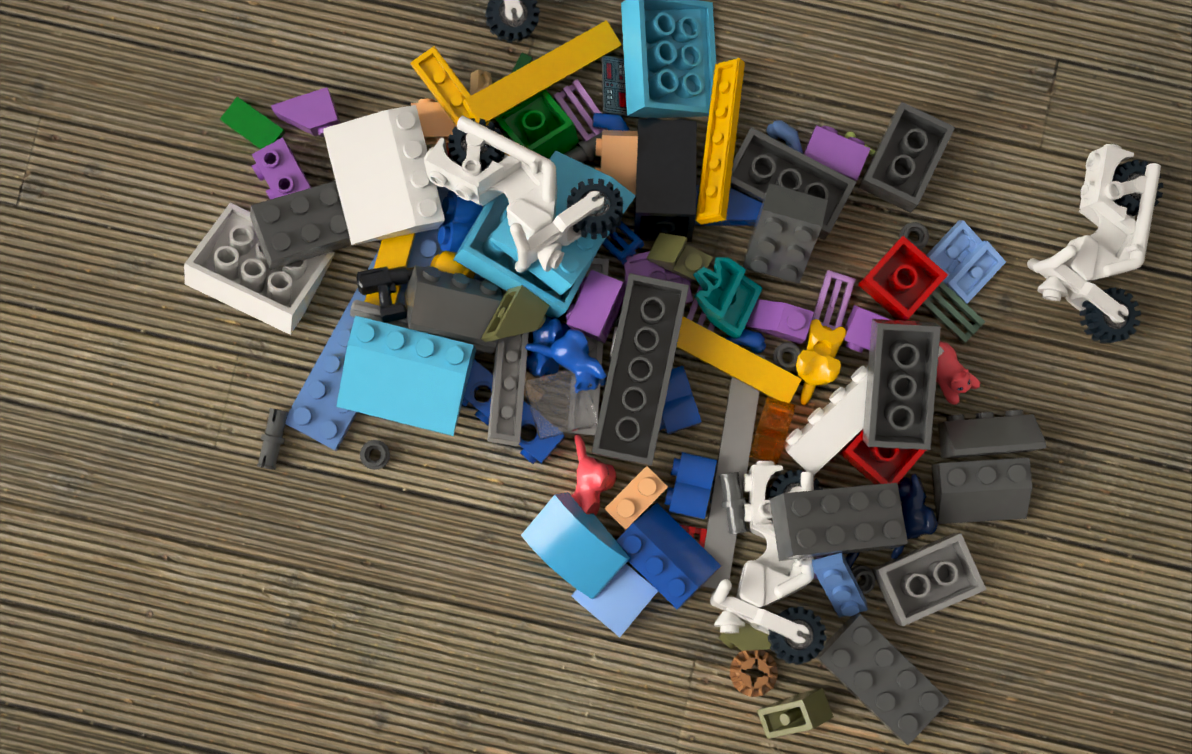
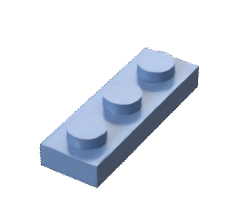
(840, 585)

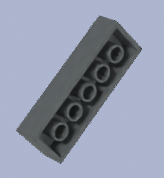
(640, 369)

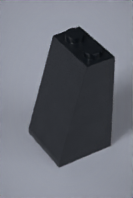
(665, 178)

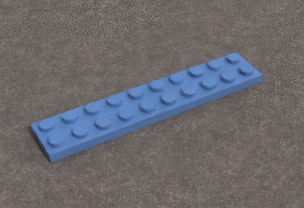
(315, 406)

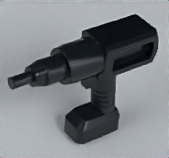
(384, 281)

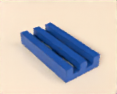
(628, 249)

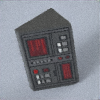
(613, 86)

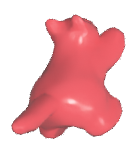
(953, 376)
(592, 479)

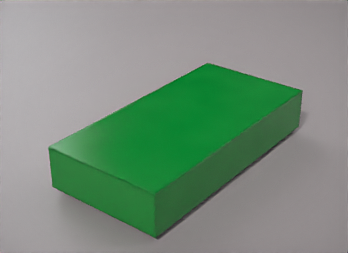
(251, 124)

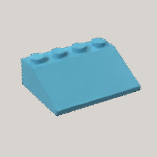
(668, 57)
(579, 252)
(499, 268)
(405, 375)

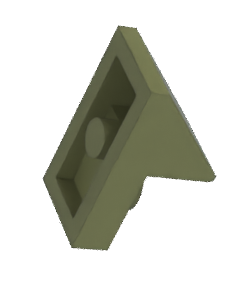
(677, 256)

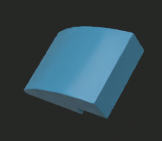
(575, 545)

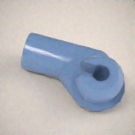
(786, 133)

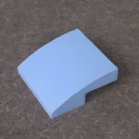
(965, 260)
(620, 600)

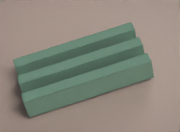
(960, 304)

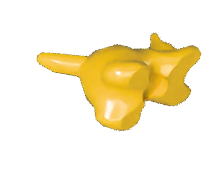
(818, 361)

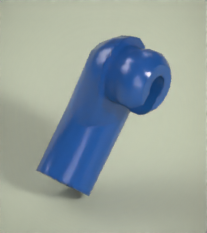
(609, 121)
(750, 339)

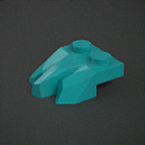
(726, 295)

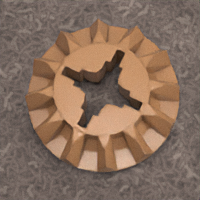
(742, 681)

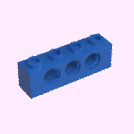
(532, 450)

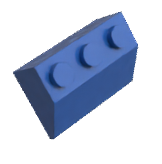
(667, 555)

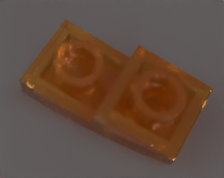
(772, 430)

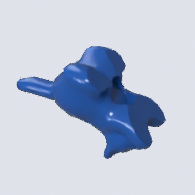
(546, 335)
(572, 353)

